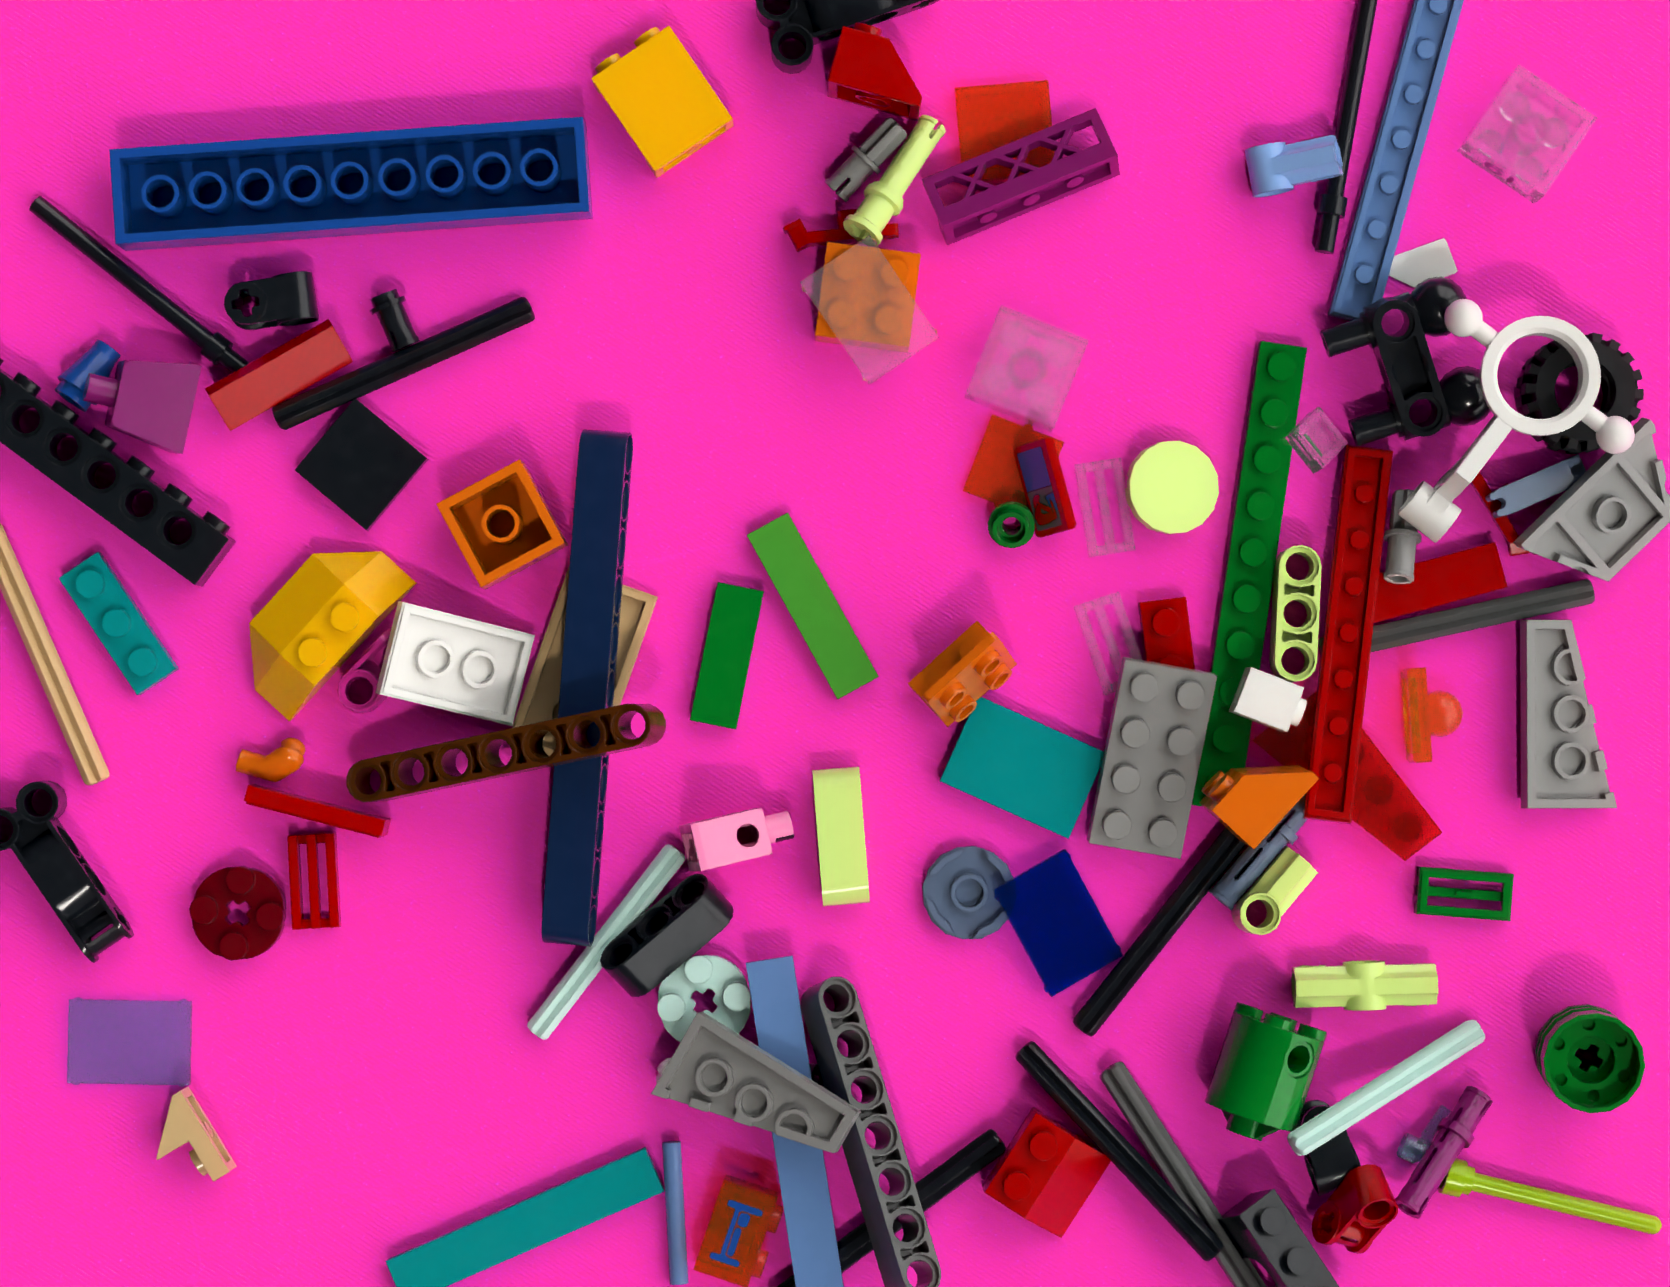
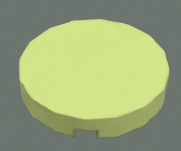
(1172, 487)

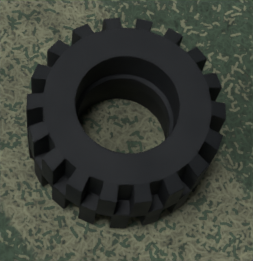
(1617, 385)

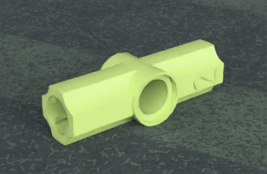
(1364, 985)

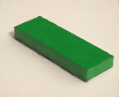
(727, 655)

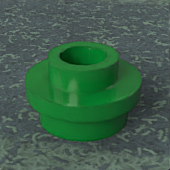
(1011, 537)

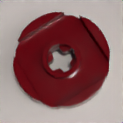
(211, 909)

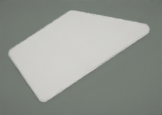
(1423, 263)

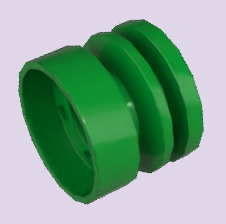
(1596, 1084)

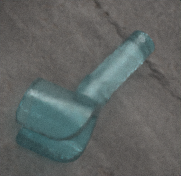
(1412, 1147)

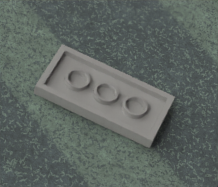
(1151, 757)

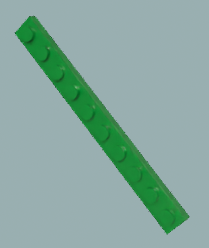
(1251, 551)

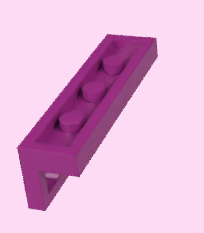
(1024, 192)

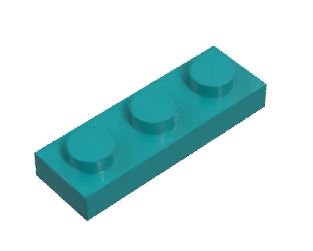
(118, 623)

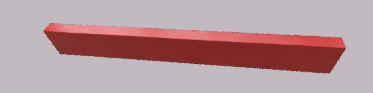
(1348, 633)

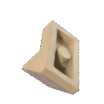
(189, 1123)

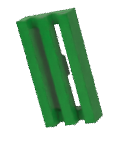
(1424, 891)

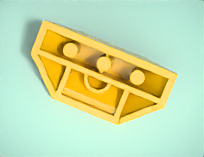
(320, 623)

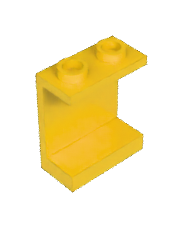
(662, 99)

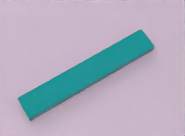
(528, 1223)

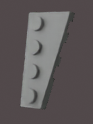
(1557, 728)
(741, 1081)

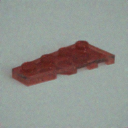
(1381, 798)

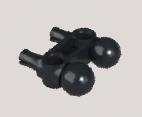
(1408, 364)

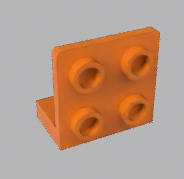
(963, 674)

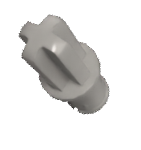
(867, 158)
(1401, 543)

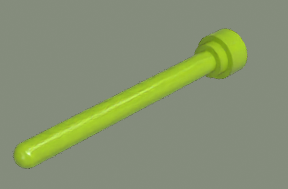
(1463, 1180)

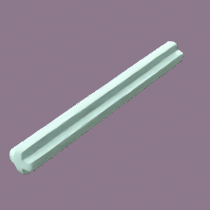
(588, 963)
(1385, 1087)

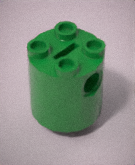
(1264, 1072)

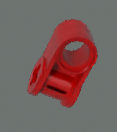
(1359, 1208)

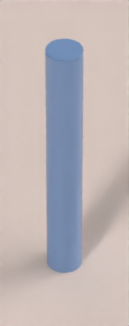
(675, 1212)

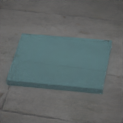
(129, 1042)

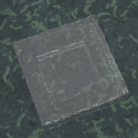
(1316, 440)

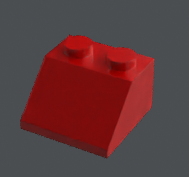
(872, 74)
(1046, 1173)

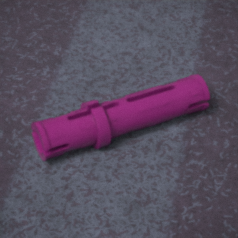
(1453, 1136)

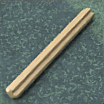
(49, 667)

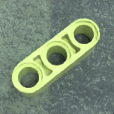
(1308, 594)
(841, 836)

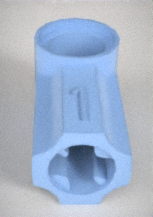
(1279, 167)

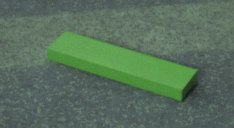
(812, 606)

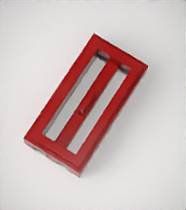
(315, 920)

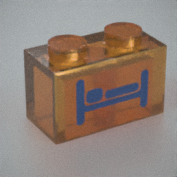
(737, 1231)

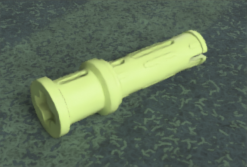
(884, 196)

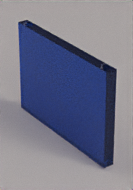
(1057, 922)

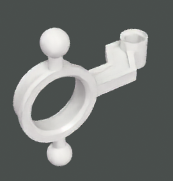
(1432, 508)

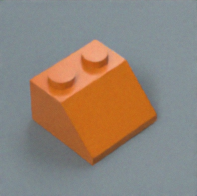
(1255, 798)

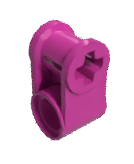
(368, 668)

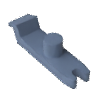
(1537, 486)

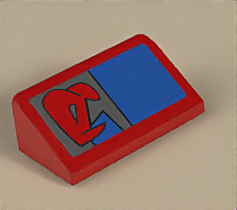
(1044, 487)

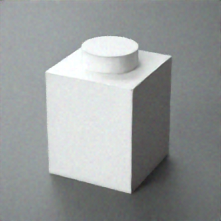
(1268, 700)

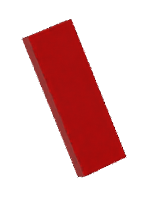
(279, 375)
(1442, 582)
(317, 811)

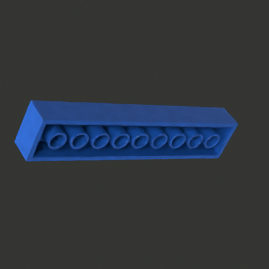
(351, 184)

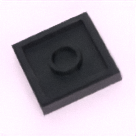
(361, 464)

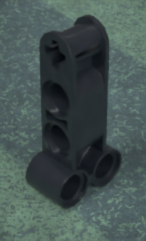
(823, 20)
(63, 871)

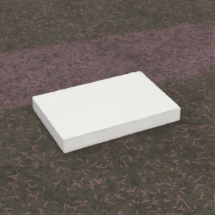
(455, 663)

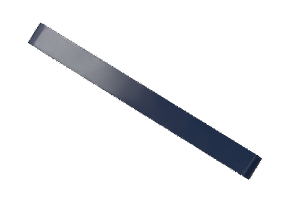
(587, 683)

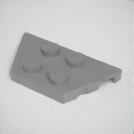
(1606, 511)

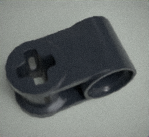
(282, 301)
(1330, 1161)

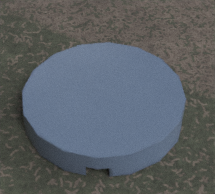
(961, 893)

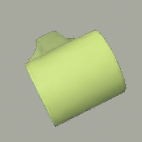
(1276, 889)

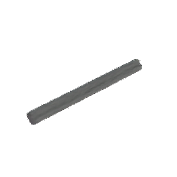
(1481, 615)
(1175, 1169)

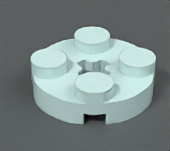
(700, 974)

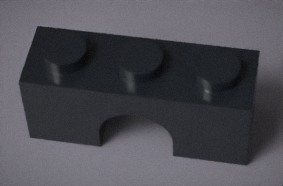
(1270, 1235)

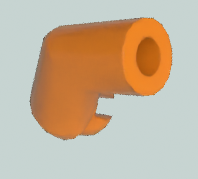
(275, 765)

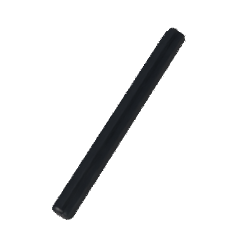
(403, 363)
(1158, 933)
(1119, 1151)
(930, 1191)

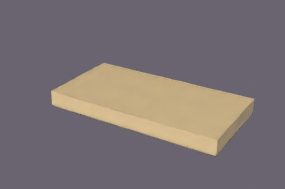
(543, 688)

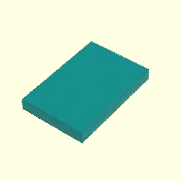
(1023, 767)

